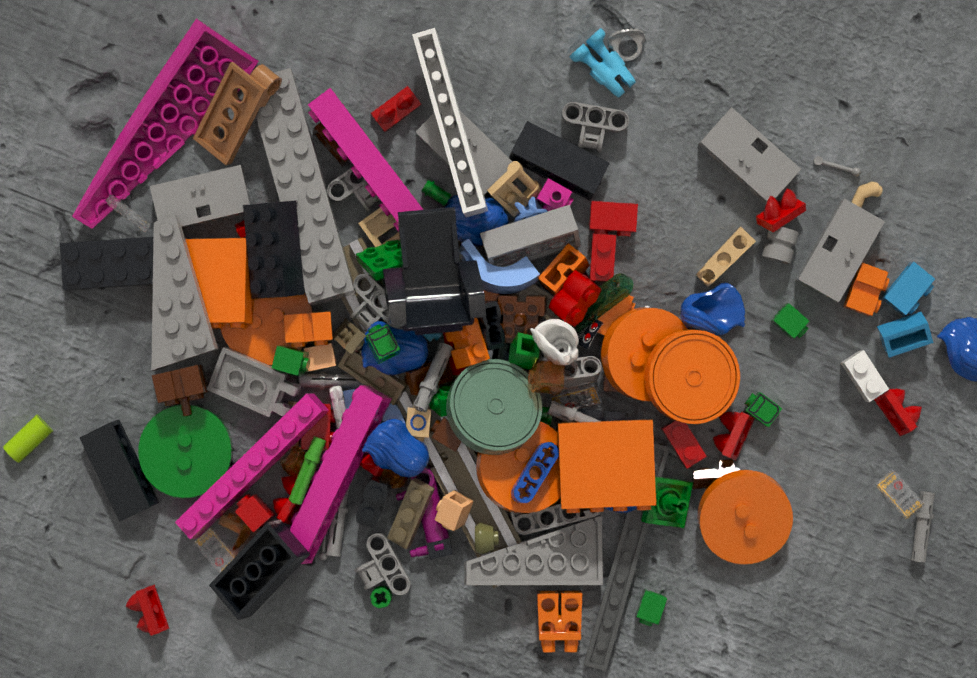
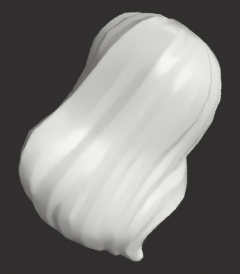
(556, 336)

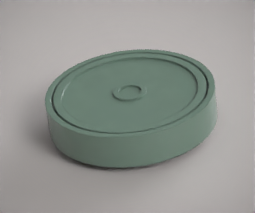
(493, 407)

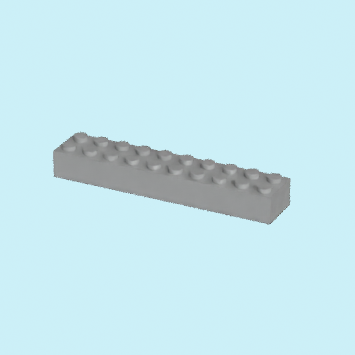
(300, 179)

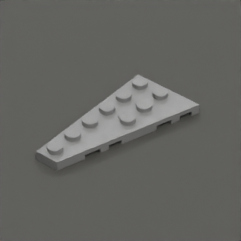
(178, 309)
(555, 558)

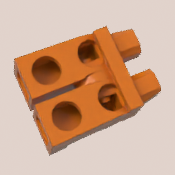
(563, 626)

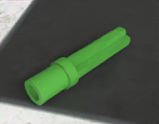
(312, 458)

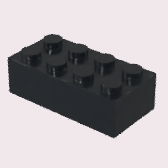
(273, 249)
(107, 263)
(259, 569)

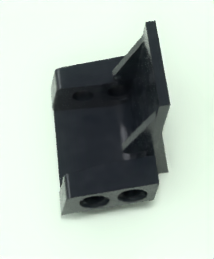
(432, 286)

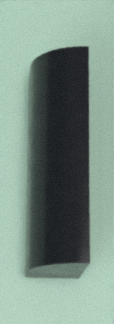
(559, 160)
(119, 470)

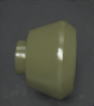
(485, 538)

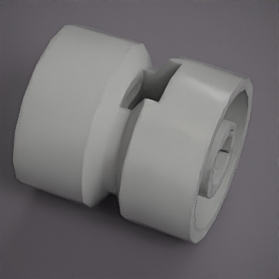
(780, 245)

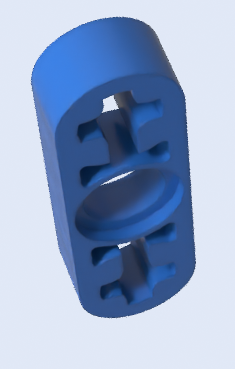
(539, 454)

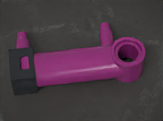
(436, 535)

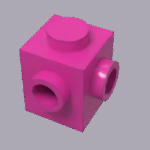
(554, 196)

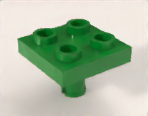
(379, 258)
(671, 503)

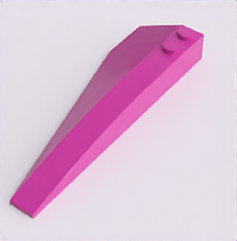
(163, 117)

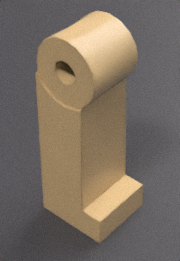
(725, 256)

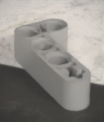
(558, 519)

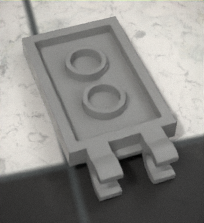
(251, 383)

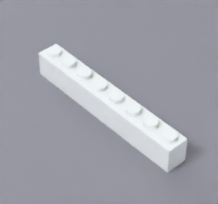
(450, 122)

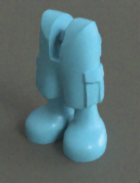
(610, 66)

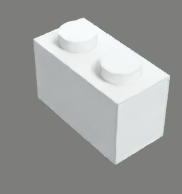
(864, 376)

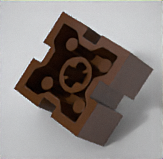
(520, 315)
(181, 387)

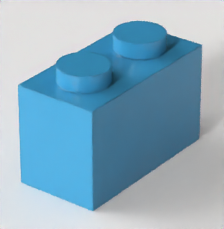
(908, 289)
(905, 334)

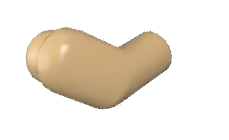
(865, 191)

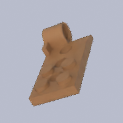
(256, 90)

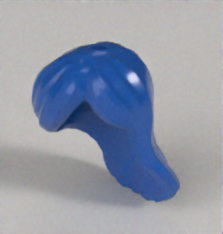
(472, 226)
(714, 310)
(961, 346)
(412, 352)
(396, 449)

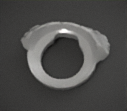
(615, 39)

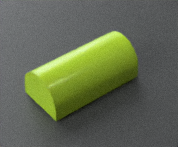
(27, 438)

